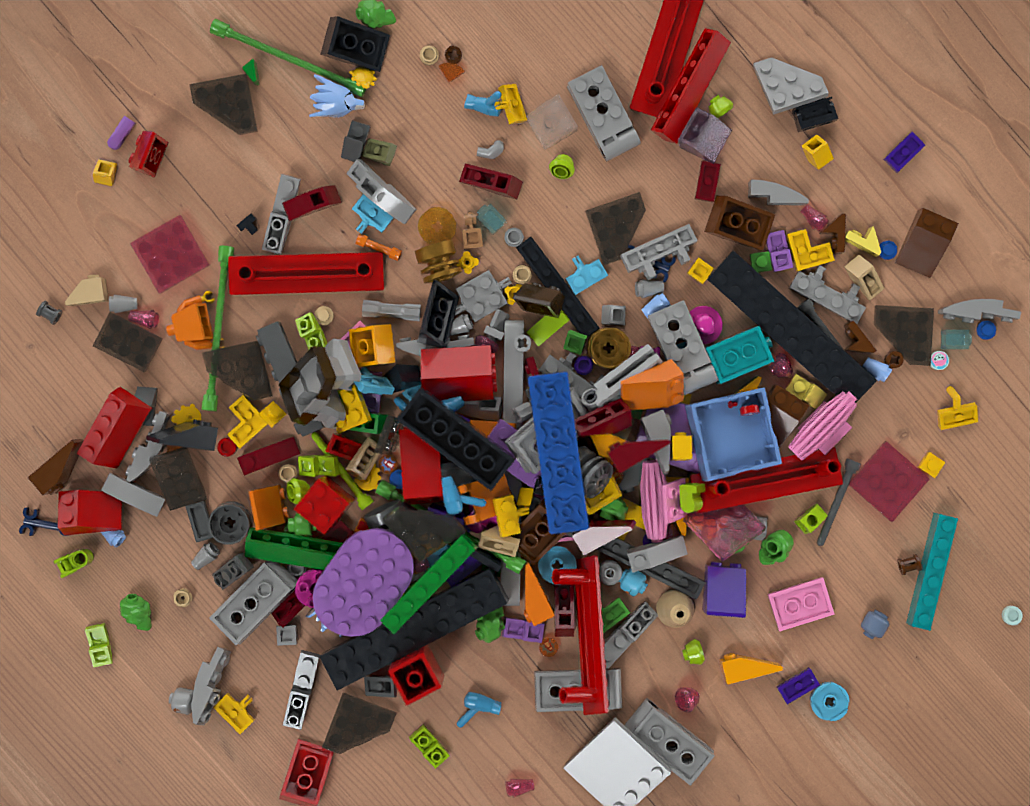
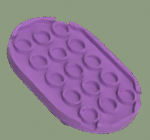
(362, 582)

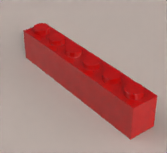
(691, 85)

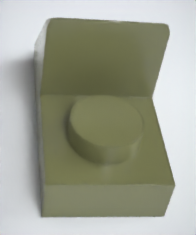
(379, 151)

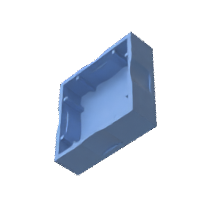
(732, 442)

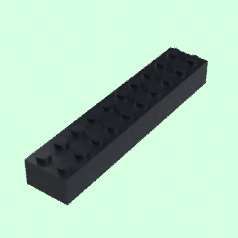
(790, 327)
(433, 620)

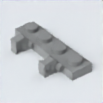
(673, 243)
(839, 303)
(553, 365)

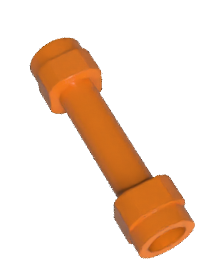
(363, 240)

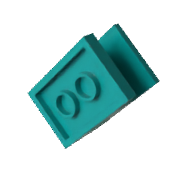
(740, 354)

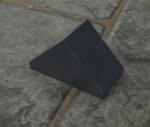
(404, 376)

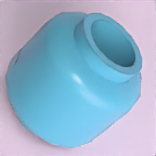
(633, 582)

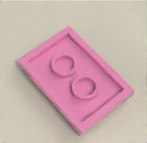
(800, 604)

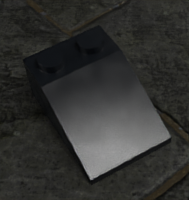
(354, 44)
(188, 434)

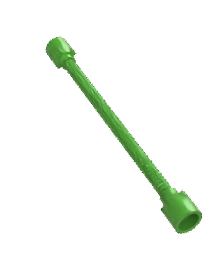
(223, 30)
(210, 399)
(513, 563)

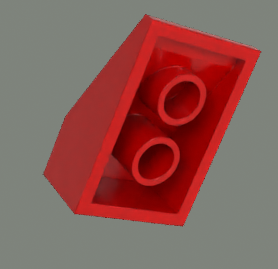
(148, 153)
(88, 512)
(306, 774)

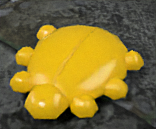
(363, 77)
(186, 414)
(371, 480)

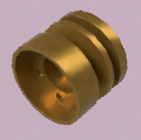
(438, 261)
(620, 347)

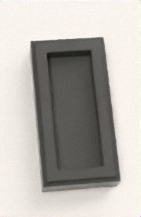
(199, 517)

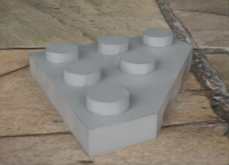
(788, 85)

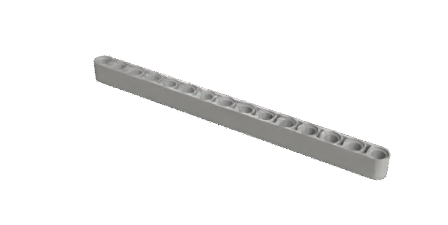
(512, 398)

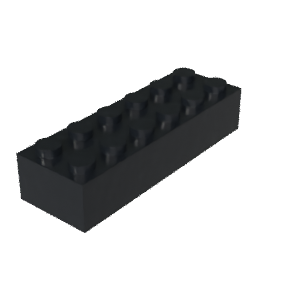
(456, 438)

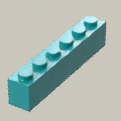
(932, 573)

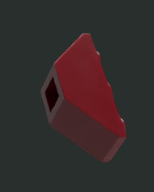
(311, 202)

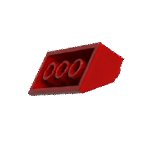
(114, 429)

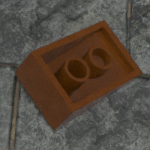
(739, 222)
(926, 242)
(785, 412)
(57, 470)
(535, 535)

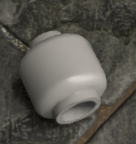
(612, 566)
(181, 700)

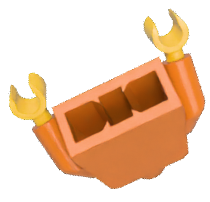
(192, 323)

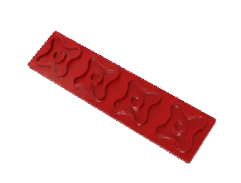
(665, 55)
(305, 273)
(776, 481)
(590, 632)

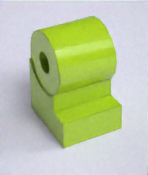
(690, 496)
(811, 519)

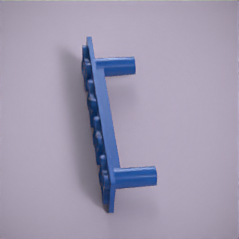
(558, 452)

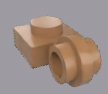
(473, 236)

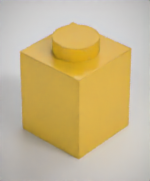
(817, 152)
(681, 447)

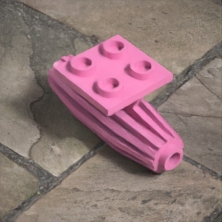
(824, 426)
(659, 501)

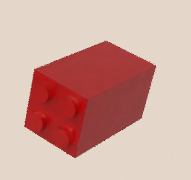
(459, 372)
(419, 470)
(324, 504)
(416, 675)

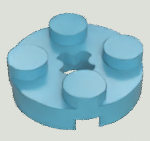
(559, 554)
(839, 706)

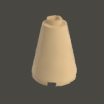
(670, 604)

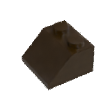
(540, 300)

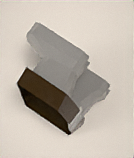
(313, 383)

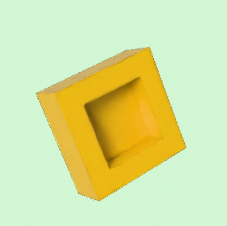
(700, 270)
(272, 414)
(931, 464)

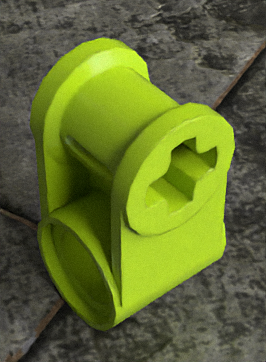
(71, 563)

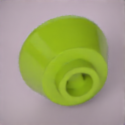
(720, 106)
(562, 167)
(296, 490)
(693, 652)

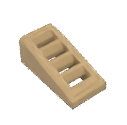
(355, 462)

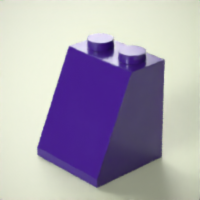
(724, 590)

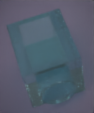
(490, 218)
(955, 339)

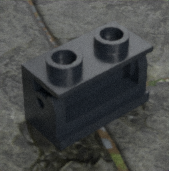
(814, 114)

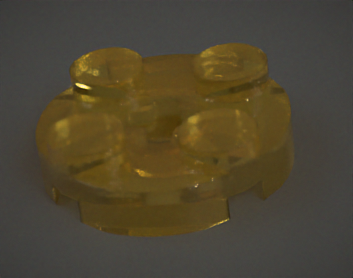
(429, 218)

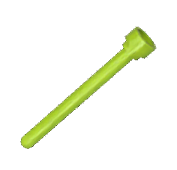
(363, 500)

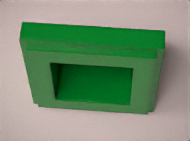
(251, 70)

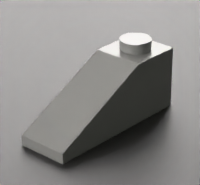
(658, 427)
(654, 554)

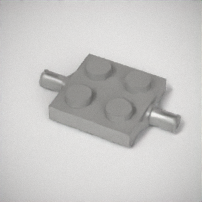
(482, 296)

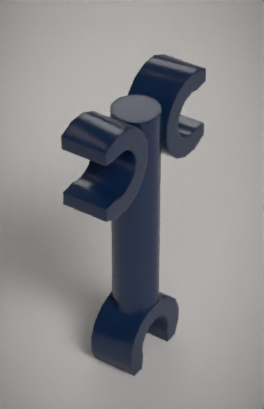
(663, 266)
(30, 521)

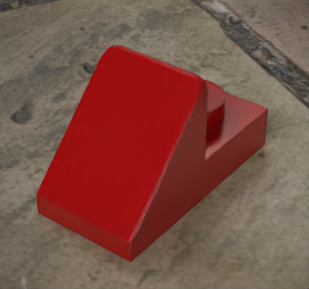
(343, 446)

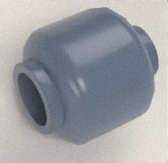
(875, 624)

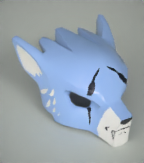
(334, 99)

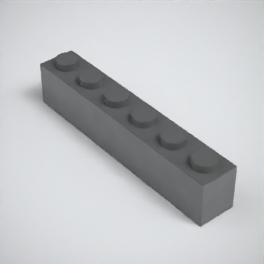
(282, 360)

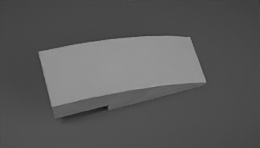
(775, 193)
(485, 409)
(133, 494)

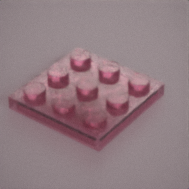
(170, 254)
(888, 481)
(725, 529)

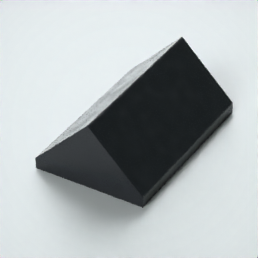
(438, 316)

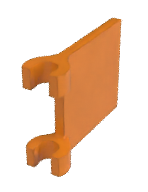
(477, 490)

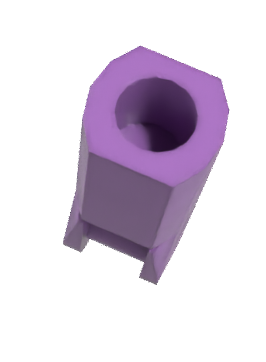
(121, 132)

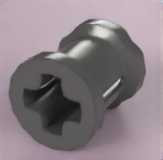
(49, 312)

